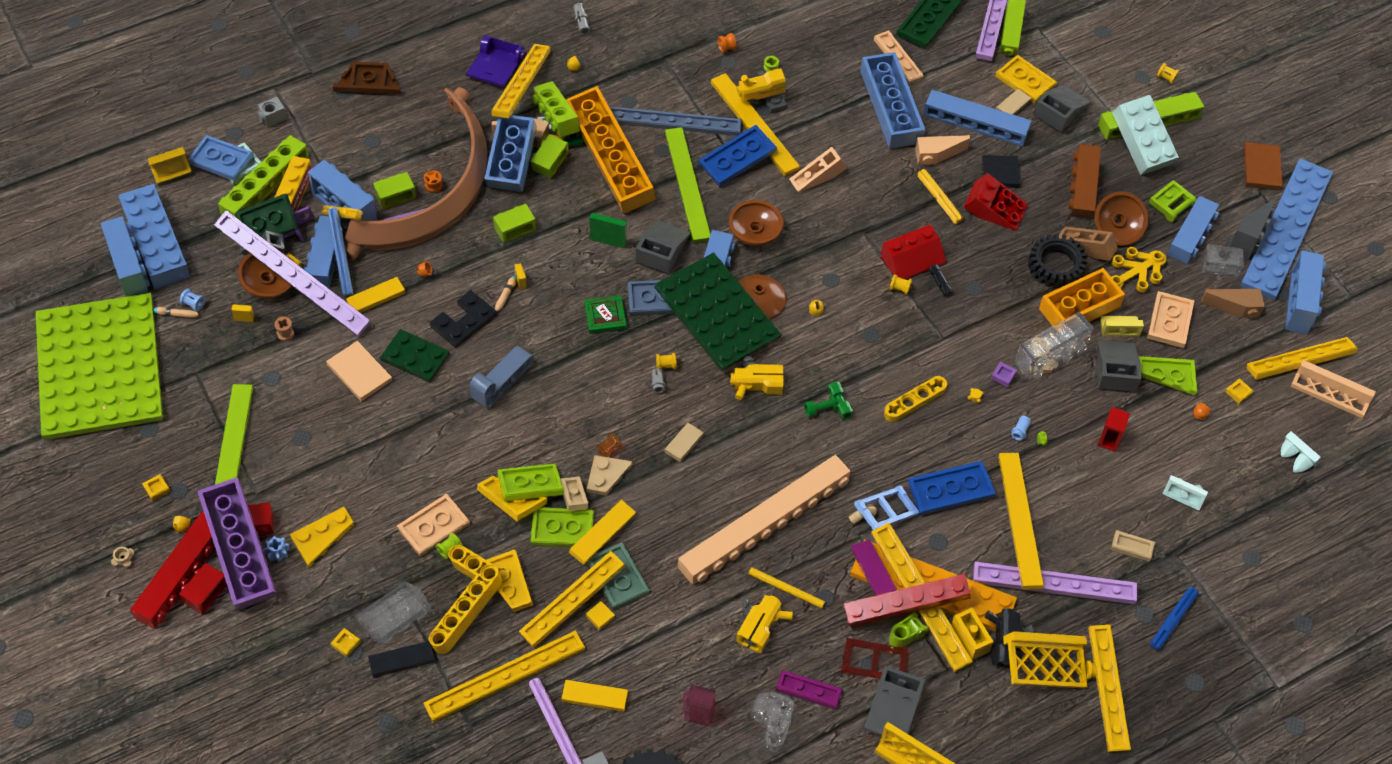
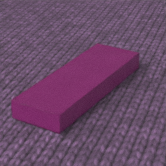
(872, 567)
(808, 689)

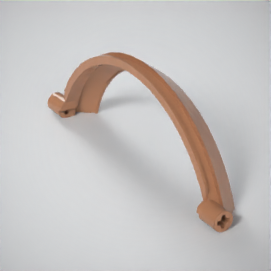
(438, 217)

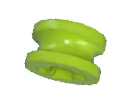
(773, 60)

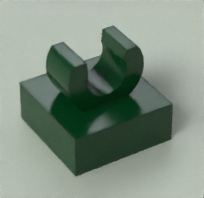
(574, 140)

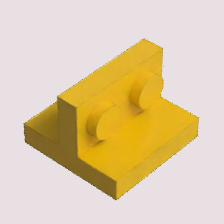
(169, 165)

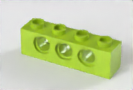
(556, 109)

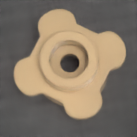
(118, 553)

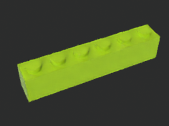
(1171, 110)

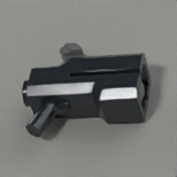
(1006, 623)

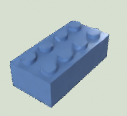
(510, 153)
(337, 190)
(125, 256)
(1305, 292)

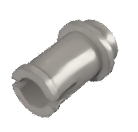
(658, 384)

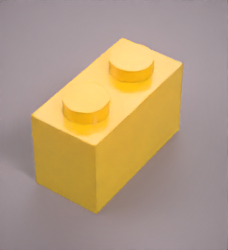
(972, 633)

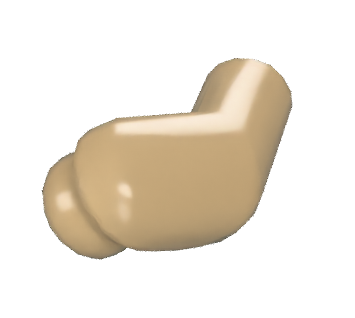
(856, 516)

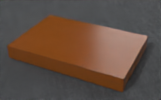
(1262, 166)

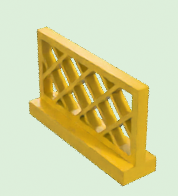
(1050, 642)
(901, 748)

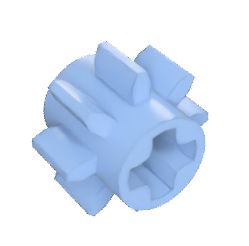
(280, 546)

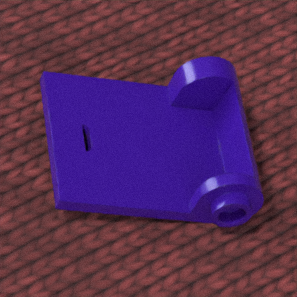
(496, 61)

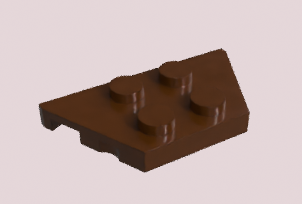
(368, 78)

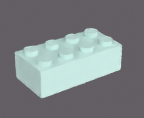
(1145, 135)

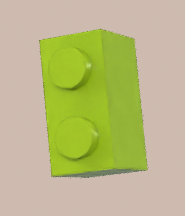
(549, 156)
(394, 190)
(514, 223)

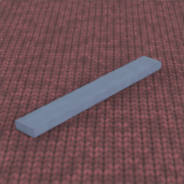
(672, 120)

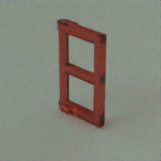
(876, 647)

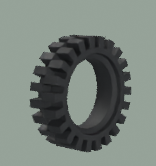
(1066, 246)

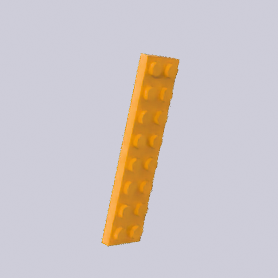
(982, 597)

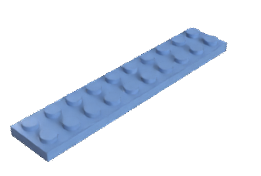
(1286, 229)

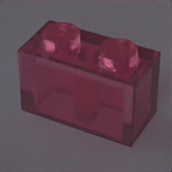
(698, 705)

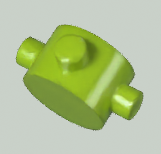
(1042, 438)

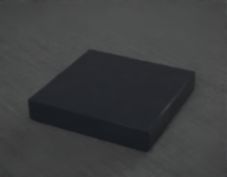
(1003, 169)

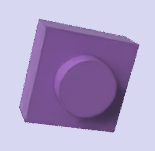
(1003, 374)

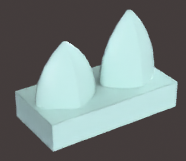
(1306, 457)
(1185, 492)

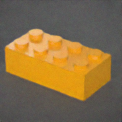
(1089, 295)

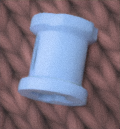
(191, 299)

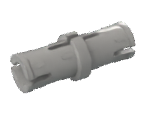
(581, 19)

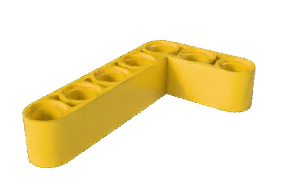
(467, 598)

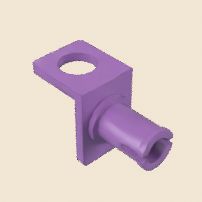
(299, 221)

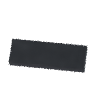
(401, 659)

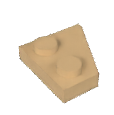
(605, 474)

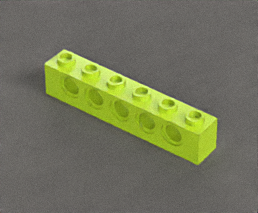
(263, 178)

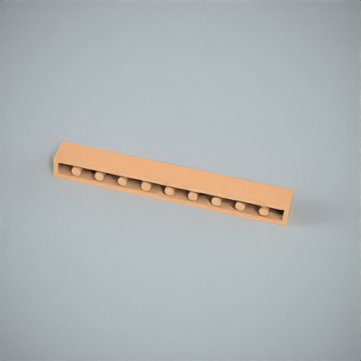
(763, 520)

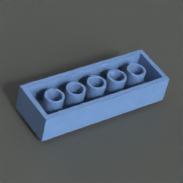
(892, 100)
(154, 236)

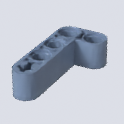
(490, 388)

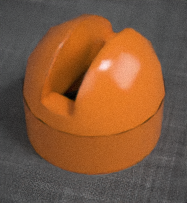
(424, 269)
(1201, 411)

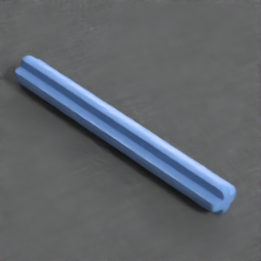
(340, 252)

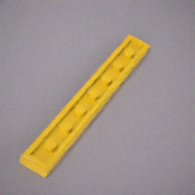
(521, 80)
(744, 111)
(1020, 521)
(933, 618)
(503, 676)

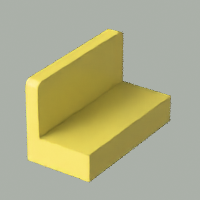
(1121, 326)

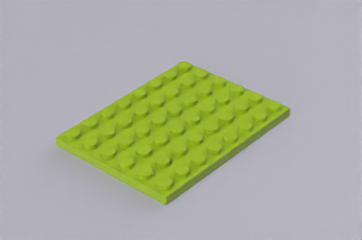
(95, 359)

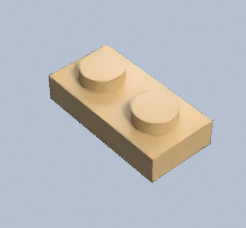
(574, 494)

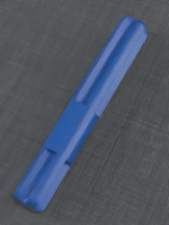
(1173, 618)

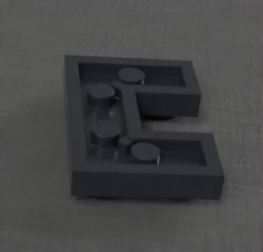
(477, 316)

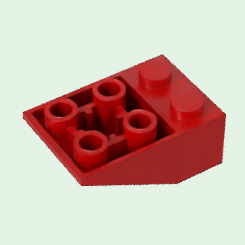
(995, 203)

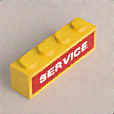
(295, 180)

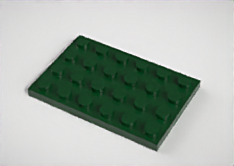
(717, 311)

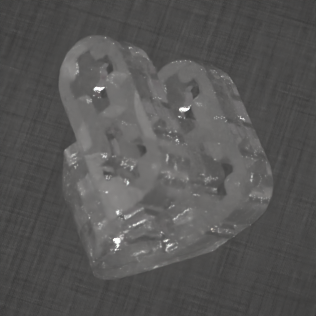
(768, 713)

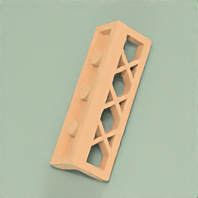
(1333, 385)

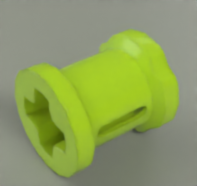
(444, 547)

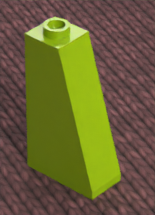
(1012, 27)

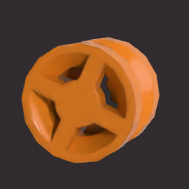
(727, 42)
(430, 178)

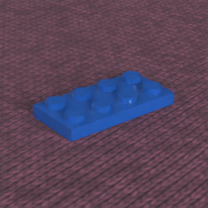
(737, 155)
(951, 487)

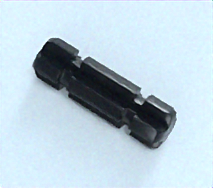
(940, 280)

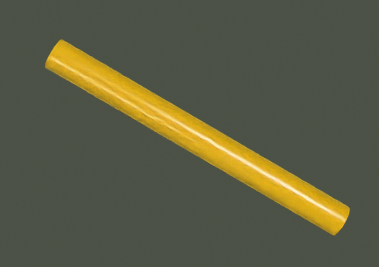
(786, 587)

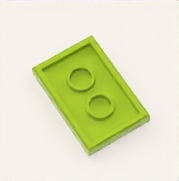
(530, 482)
(559, 526)

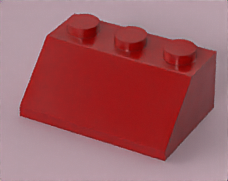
(913, 252)

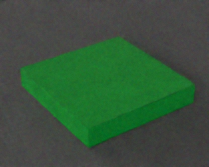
(608, 230)

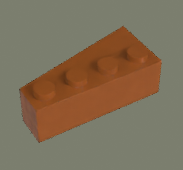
(1084, 181)

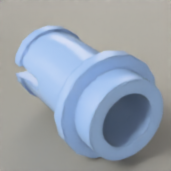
(1019, 431)

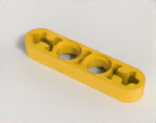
(913, 396)

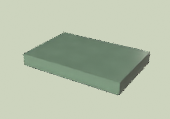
(627, 584)

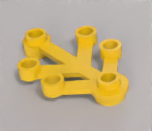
(1155, 259)

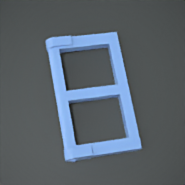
(860, 505)

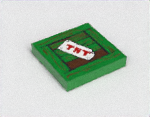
(605, 314)

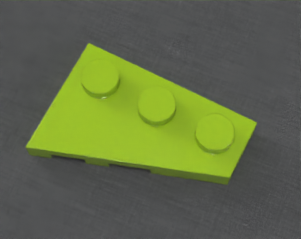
(1170, 372)

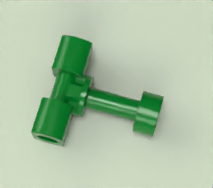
(836, 402)

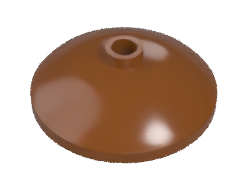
(1130, 212)
(756, 222)
(251, 276)
(771, 295)

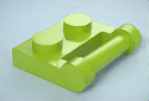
(1168, 196)

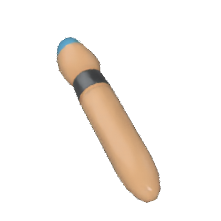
(506, 292)
(175, 312)

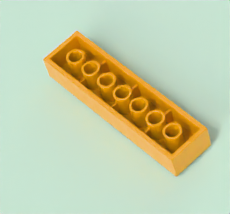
(611, 150)

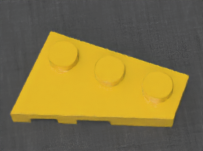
(320, 535)

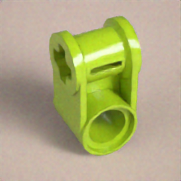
(910, 629)

